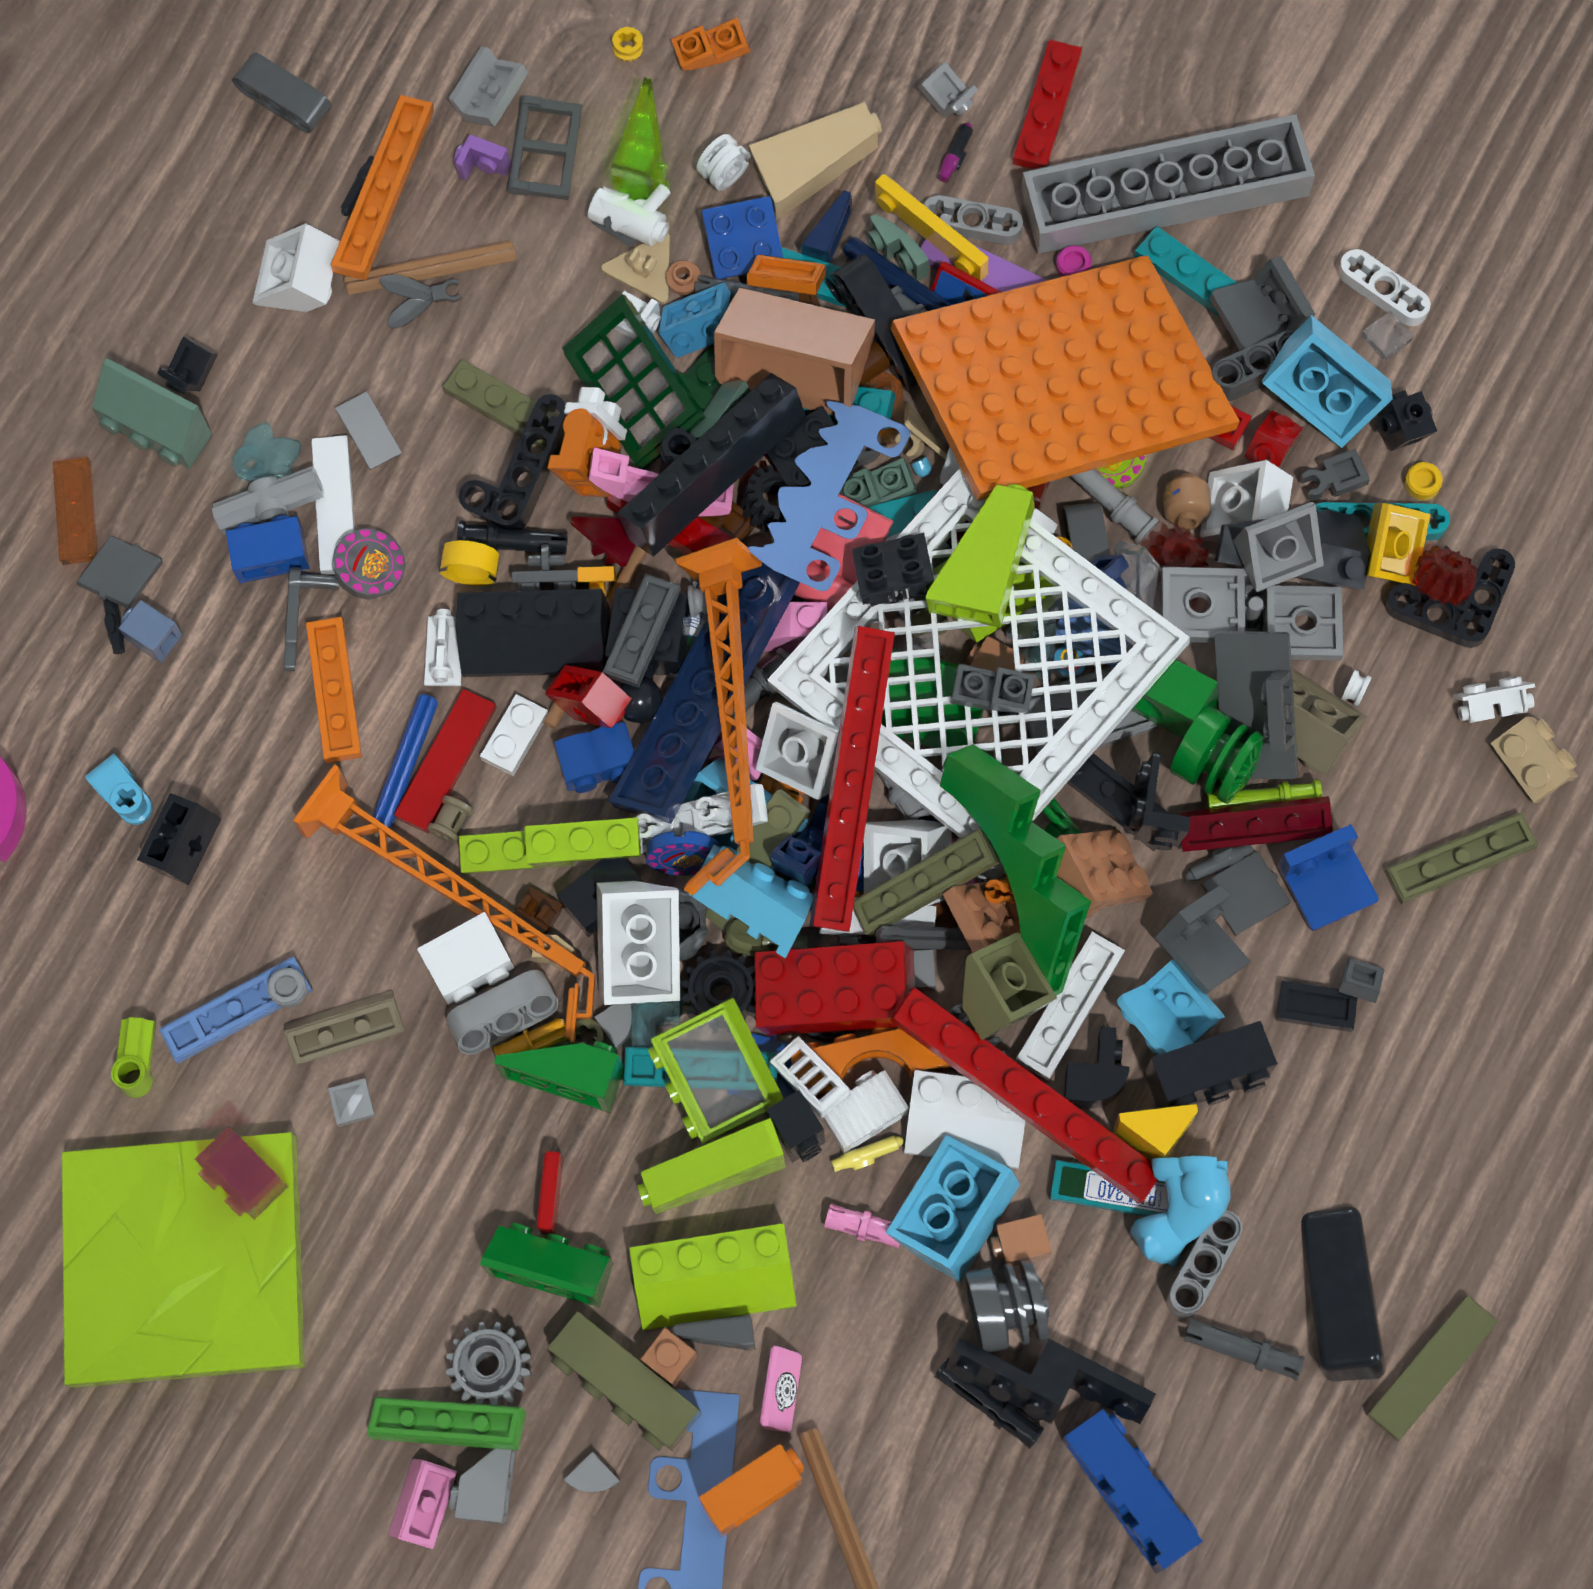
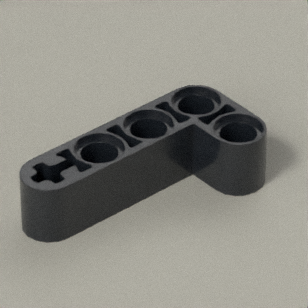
(871, 297)
(522, 461)

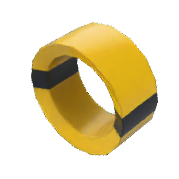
(469, 563)

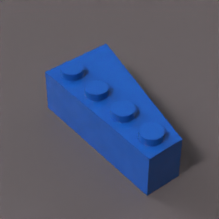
(1132, 1491)

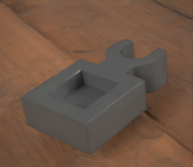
(1340, 473)

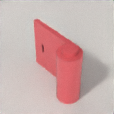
(873, 531)

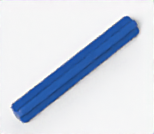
(405, 759)

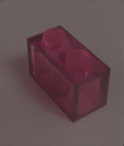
(240, 1173)

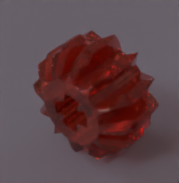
(1179, 546)
(1445, 575)

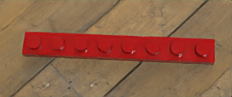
(852, 779)
(1025, 1095)

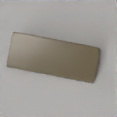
(343, 1027)

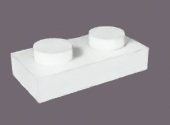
(514, 735)

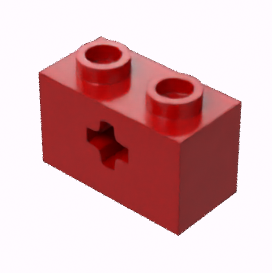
(588, 696)

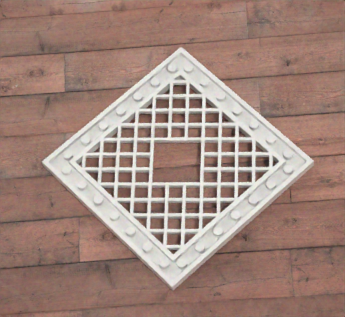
(1154, 649)

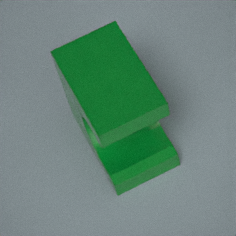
(1178, 698)

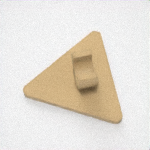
(643, 269)
(920, 434)

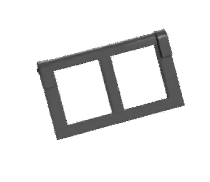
(521, 144)

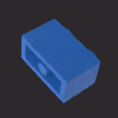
(267, 548)

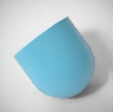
(921, 467)

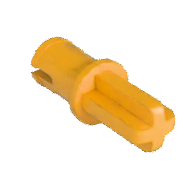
(536, 1039)

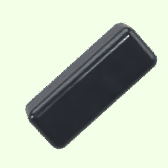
(1342, 1295)

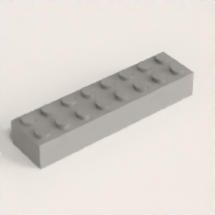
(1167, 183)

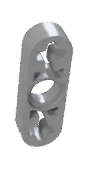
(980, 232)

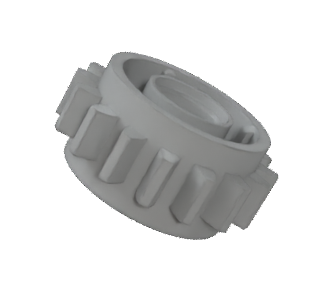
(469, 1356)

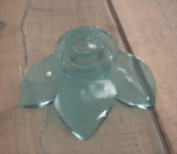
(270, 453)

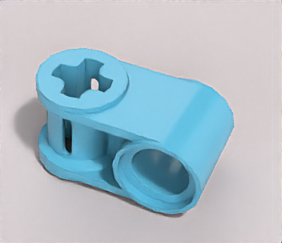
(118, 788)

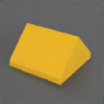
(1395, 542)
(1155, 1130)

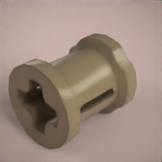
(450, 819)

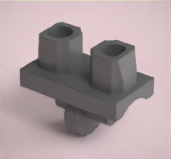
(531, 579)

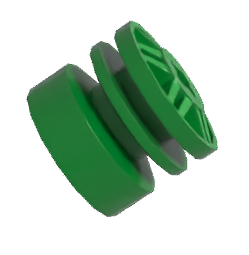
(1212, 751)

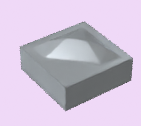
(352, 1102)

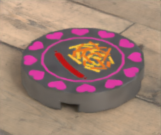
(368, 563)

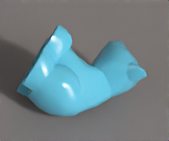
(1196, 1199)

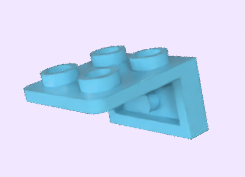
(1170, 1010)

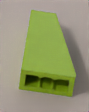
(985, 562)
(713, 1167)

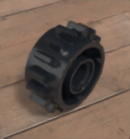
(715, 972)

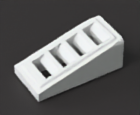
(832, 1098)

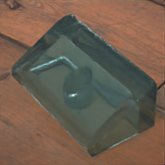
(1034, 654)

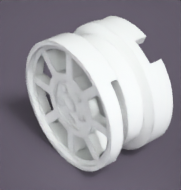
(723, 162)

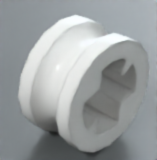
(1356, 688)

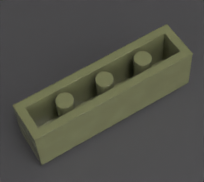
(624, 1381)

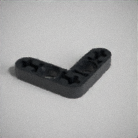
(1457, 615)

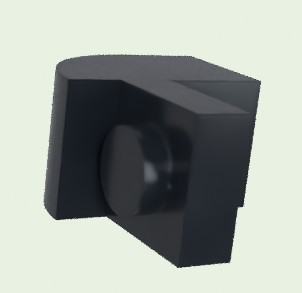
(1100, 1083)

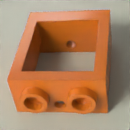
(752, 1488)

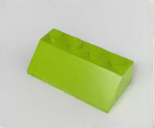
(713, 1277)

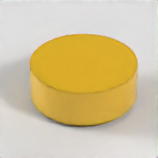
(1423, 481)

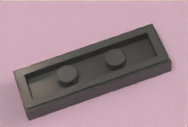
(641, 630)

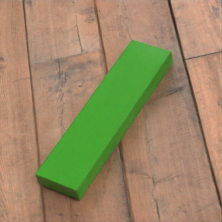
(446, 1423)

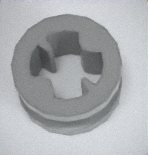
(696, 601)

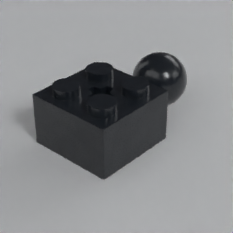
(666, 658)

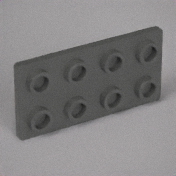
(1258, 692)

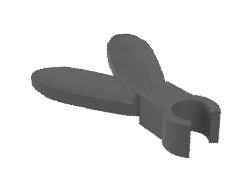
(420, 297)

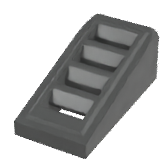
(724, 1332)

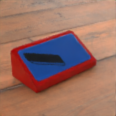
(959, 286)

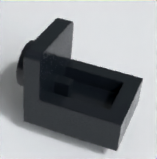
(189, 366)

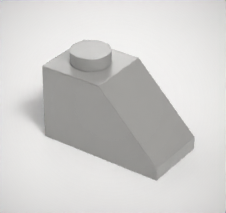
(485, 1489)

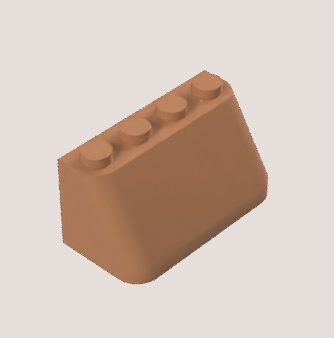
(799, 342)

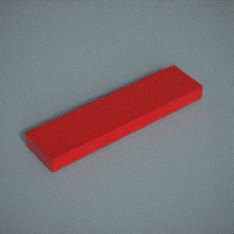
(445, 760)

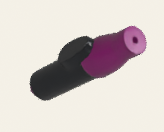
(956, 153)

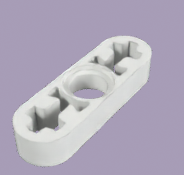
(1382, 273)

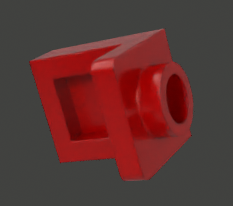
(1273, 439)

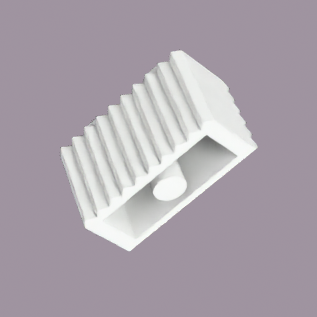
(866, 1111)

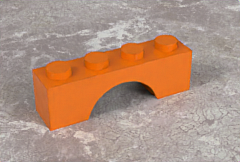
(882, 1043)

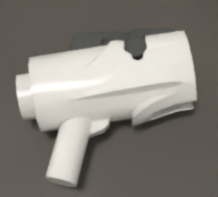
(628, 218)

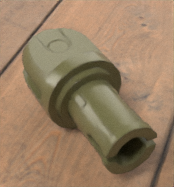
(744, 944)

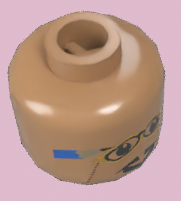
(1187, 500)

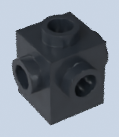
(1406, 420)

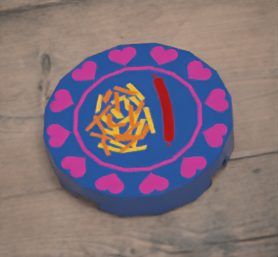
(679, 854)

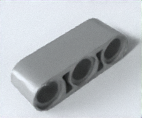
(502, 1012)
(1195, 1281)

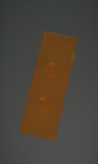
(75, 510)

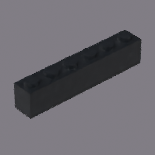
(712, 464)

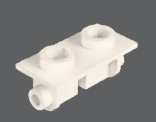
(442, 653)
(1509, 696)

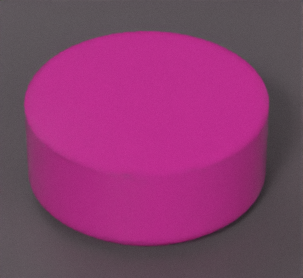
(1073, 260)

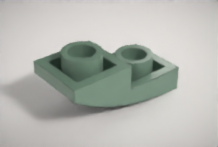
(895, 242)
(881, 485)

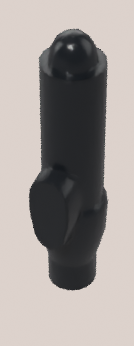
(352, 196)
(112, 623)

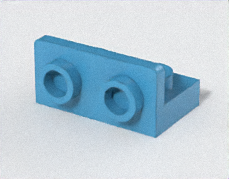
(692, 320)

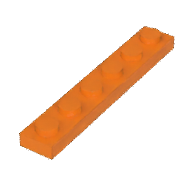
(382, 187)

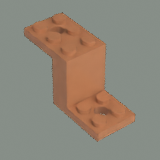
(1092, 864)

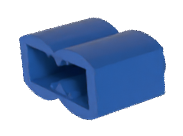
(594, 757)

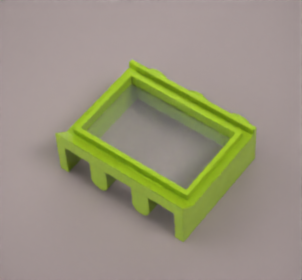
(715, 1071)

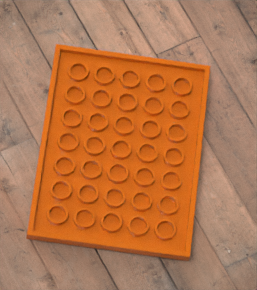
(1063, 376)

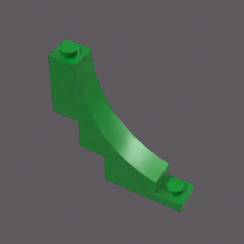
(1004, 808)

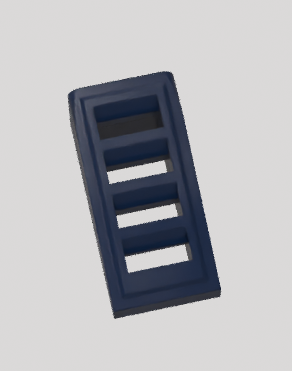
(826, 235)

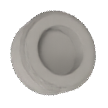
(287, 988)

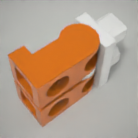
(587, 426)

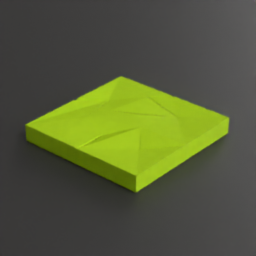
(169, 1274)

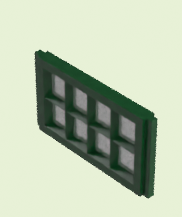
(635, 373)

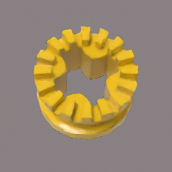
(628, 52)

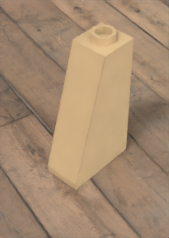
(812, 155)

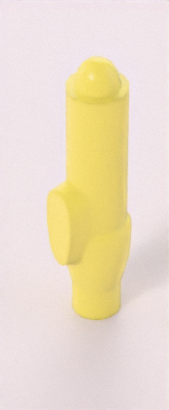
(865, 1155)

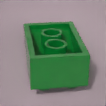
(569, 1071)

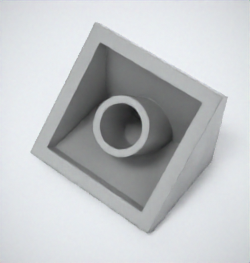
(1281, 547)

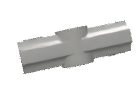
(268, 499)

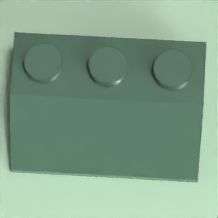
(149, 415)

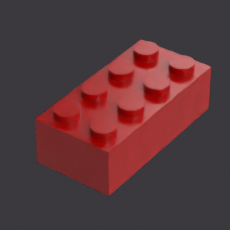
(832, 987)

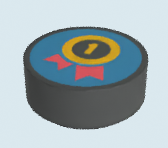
(1063, 673)

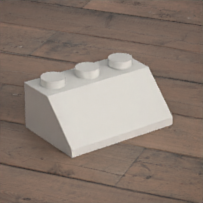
(638, 942)
(965, 1112)

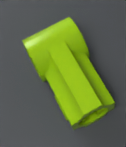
(134, 1053)

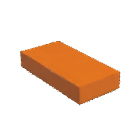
(786, 274)

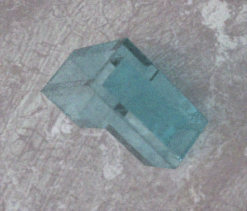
(649, 1016)

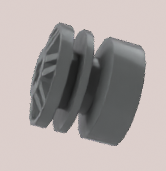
(1007, 1305)

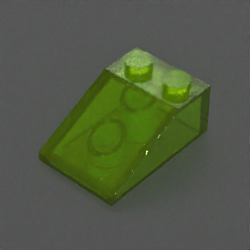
(639, 157)

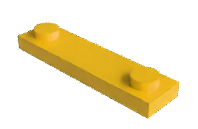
(965, 255)

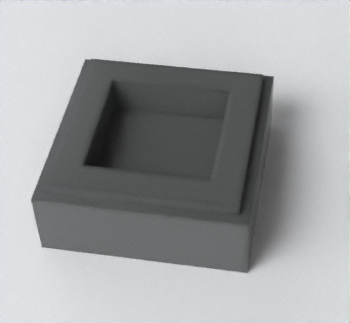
(1361, 980)

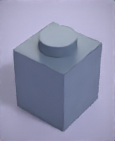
(150, 631)

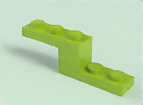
(550, 845)

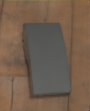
(991, 690)

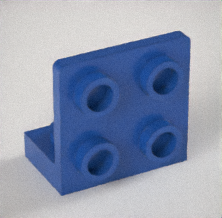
(739, 234)
(1328, 878)

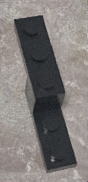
(1049, 1383)

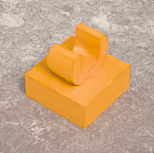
(597, 576)

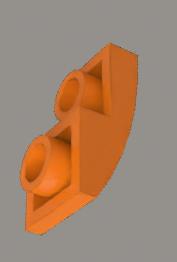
(711, 47)

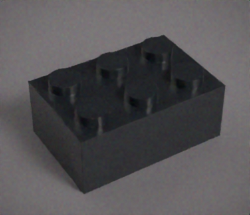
(1212, 1068)

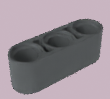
(281, 92)
(1239, 366)
(1086, 530)

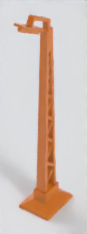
(719, 573)
(333, 808)

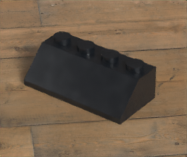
(531, 632)

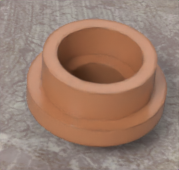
(682, 286)

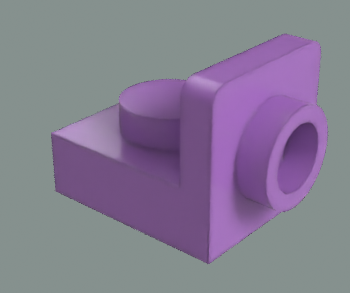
(482, 153)

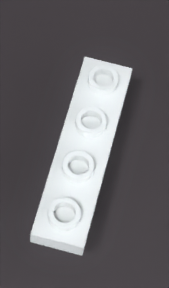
(706, 815)

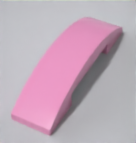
(614, 476)

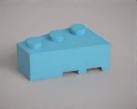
(760, 901)

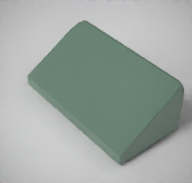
(724, 400)

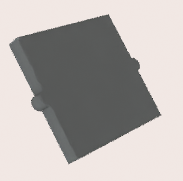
(119, 572)
(1252, 891)

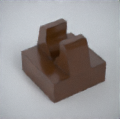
(538, 910)

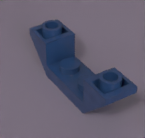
(800, 856)

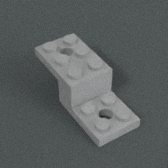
(1240, 608)

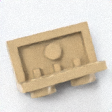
(1535, 758)

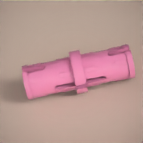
(859, 1224)

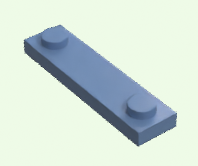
(223, 1015)

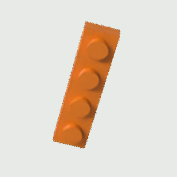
(334, 690)

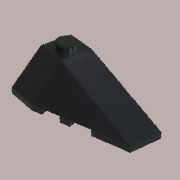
(1342, 545)

